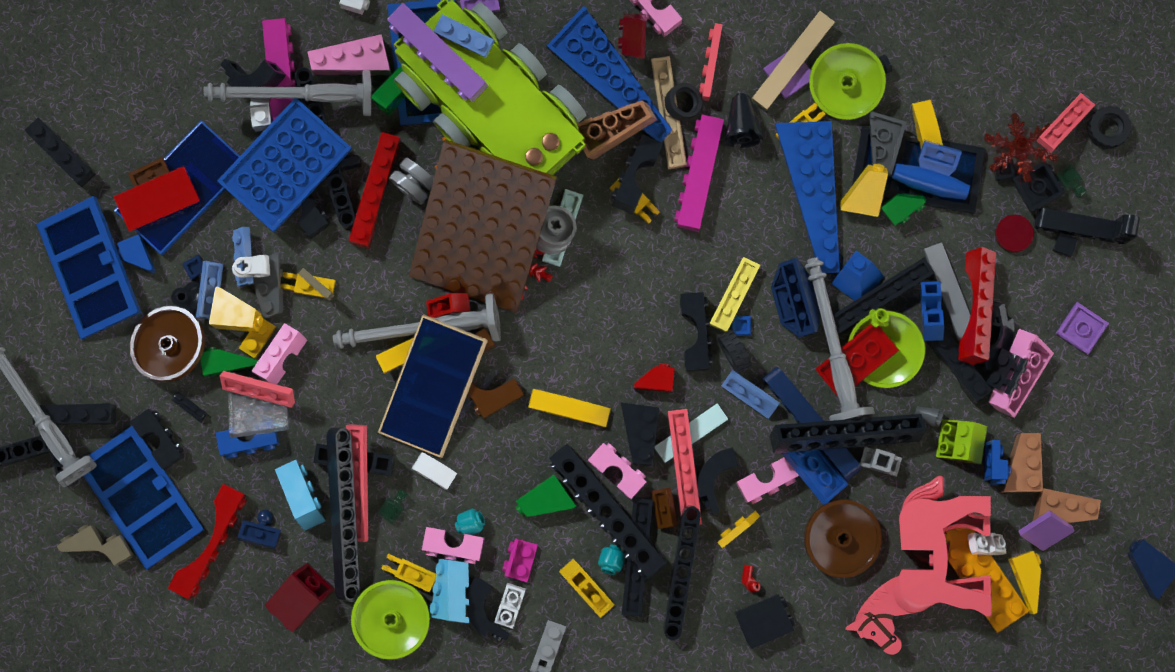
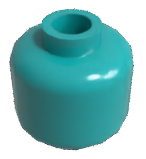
(470, 522)
(611, 559)

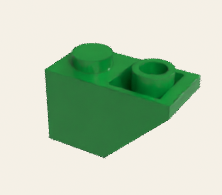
(901, 206)

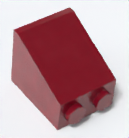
(299, 597)

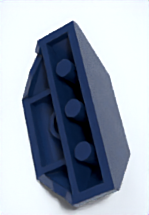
(795, 298)

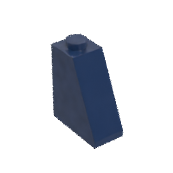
(1152, 567)

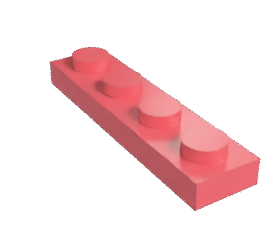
(711, 53)
(1065, 122)
(257, 389)

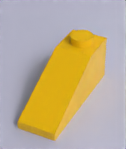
(1027, 574)
(586, 588)

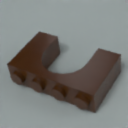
(494, 400)

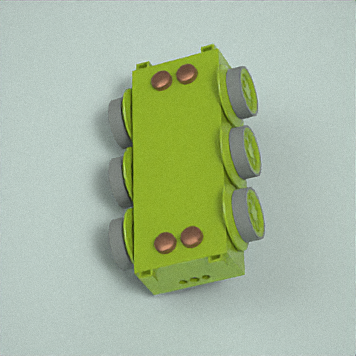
(511, 113)

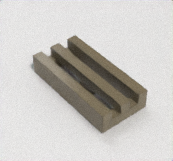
(316, 284)

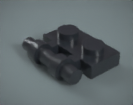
(1003, 370)

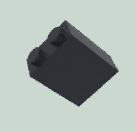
(765, 621)

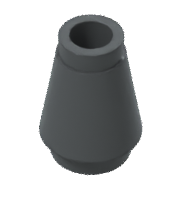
(930, 415)

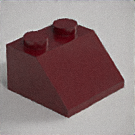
(633, 35)

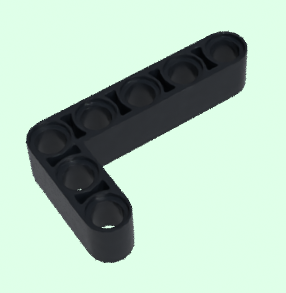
(1121, 230)
(30, 452)

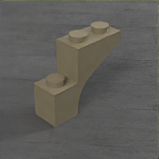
(90, 540)

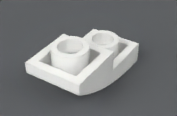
(434, 470)
(986, 545)
(510, 605)

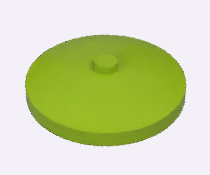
(847, 81)
(904, 363)
(390, 619)

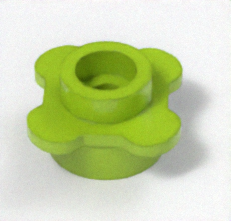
(879, 317)

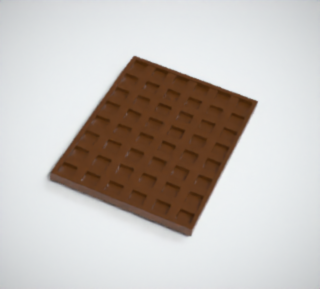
(481, 225)

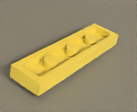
(734, 294)

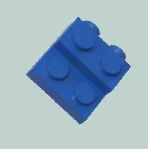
(995, 469)

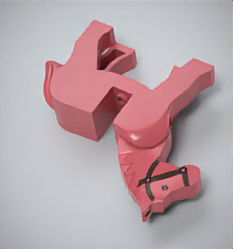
(915, 590)

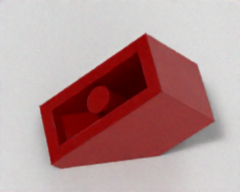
(448, 304)
(657, 379)

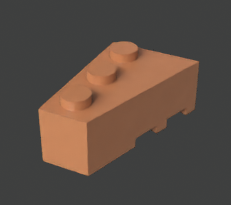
(1025, 465)

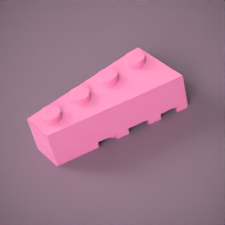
(351, 58)
(1038, 355)

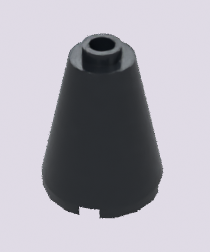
(743, 123)

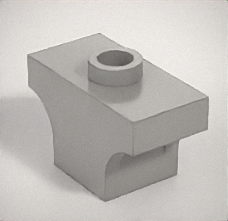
(880, 461)

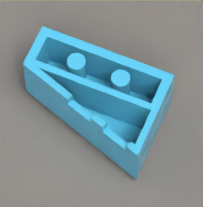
(300, 495)
(449, 591)

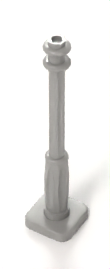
(317, 92)
(465, 320)
(840, 369)

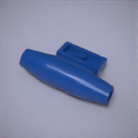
(934, 173)

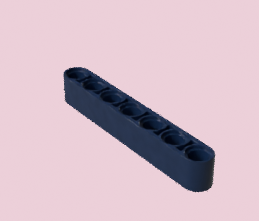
(803, 413)

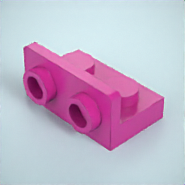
(520, 560)

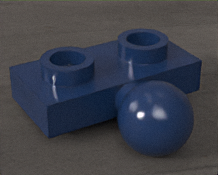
(260, 533)

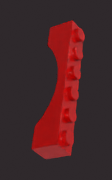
(370, 203)
(975, 342)
(227, 504)

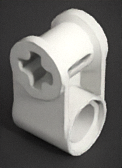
(255, 266)

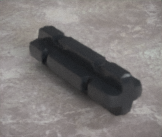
(189, 406)

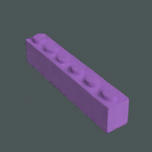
(437, 52)

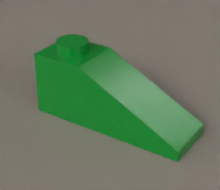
(216, 361)

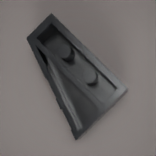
(641, 430)

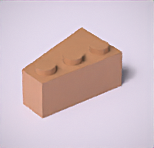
(1066, 506)

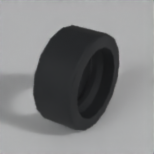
(694, 95)

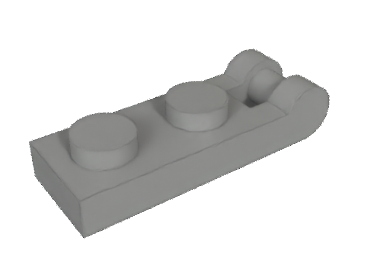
(548, 646)

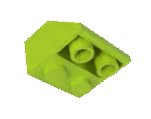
(961, 441)

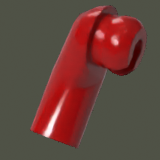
(748, 581)

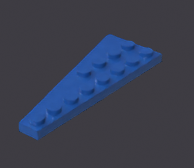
(595, 60)
(811, 168)

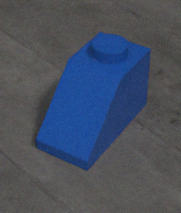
(135, 253)

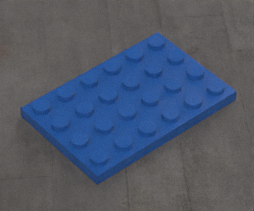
(284, 165)

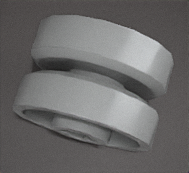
(413, 181)
(556, 231)

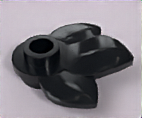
(191, 294)

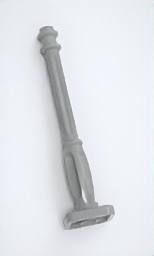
(73, 467)

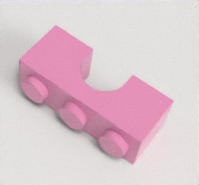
(663, 20)
(270, 365)
(605, 457)
(752, 488)
(435, 543)

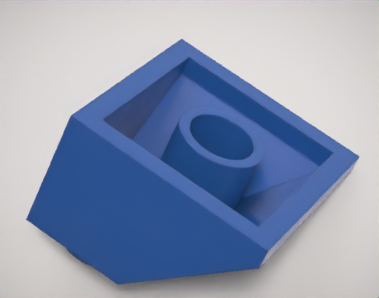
(857, 277)

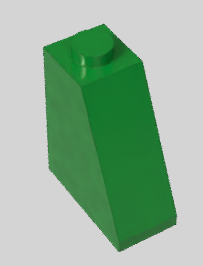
(388, 95)
(545, 499)

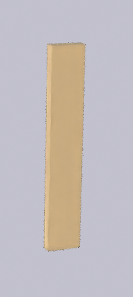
(793, 60)
(674, 141)

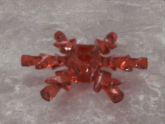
(1019, 148)

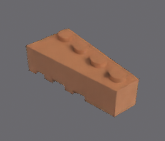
(614, 127)

